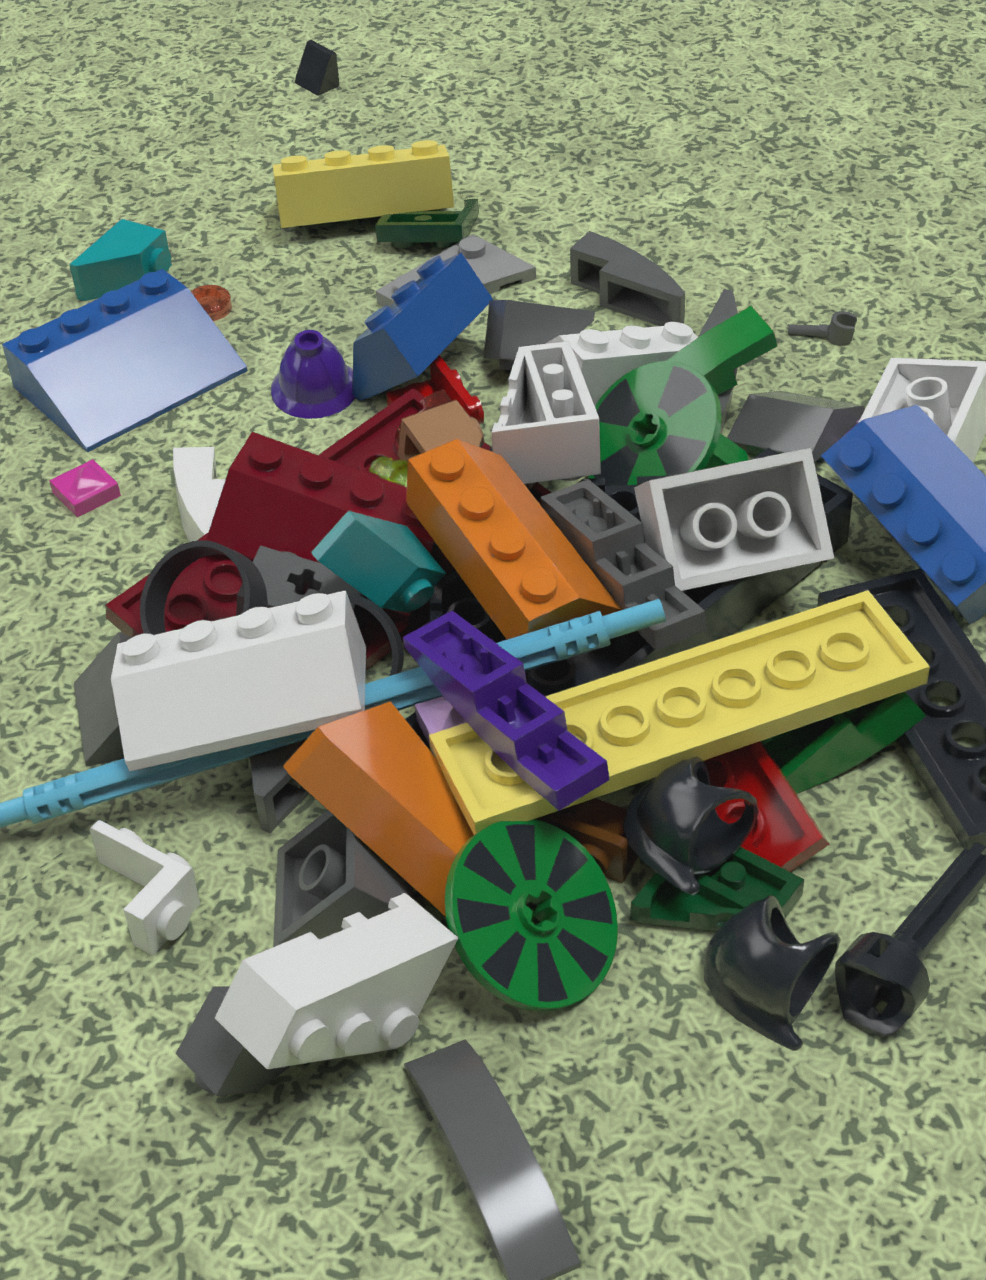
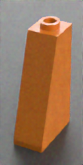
(387, 792)

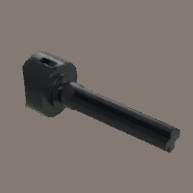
(891, 967)

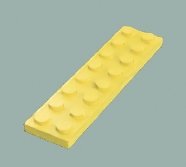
(700, 703)

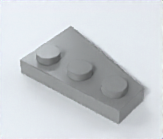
(489, 262)

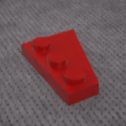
(783, 827)

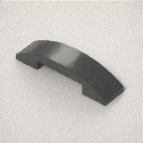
(494, 1163)

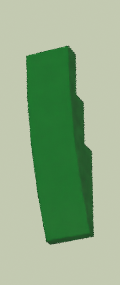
(727, 348)

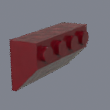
(295, 498)

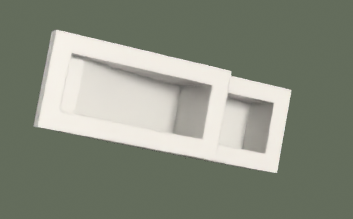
(196, 488)

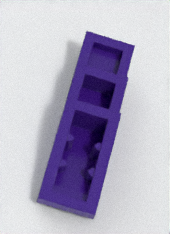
(505, 711)

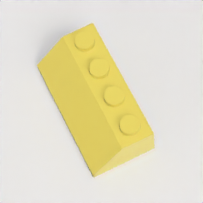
(363, 184)

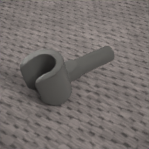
(838, 332)

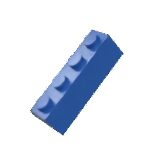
(922, 497)

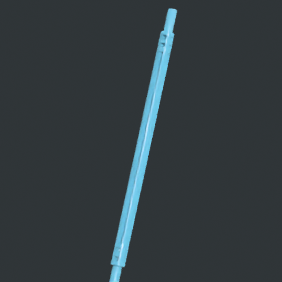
(402, 689)

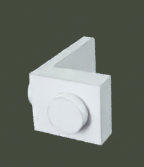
(169, 890)

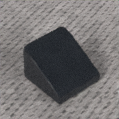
(317, 69)

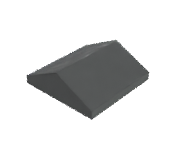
(792, 423)

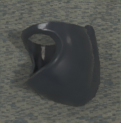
(677, 827)
(764, 971)

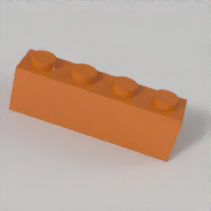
(501, 540)

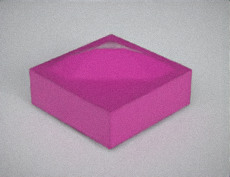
(85, 488)

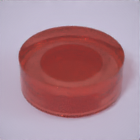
(214, 300)

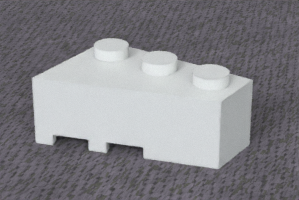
(548, 417)
(338, 992)

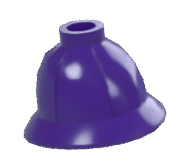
(312, 378)

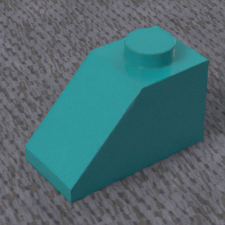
(119, 259)
(380, 561)

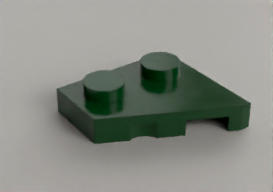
(434, 226)
(721, 893)

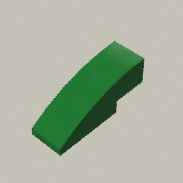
(841, 741)

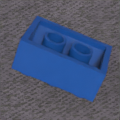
(417, 325)

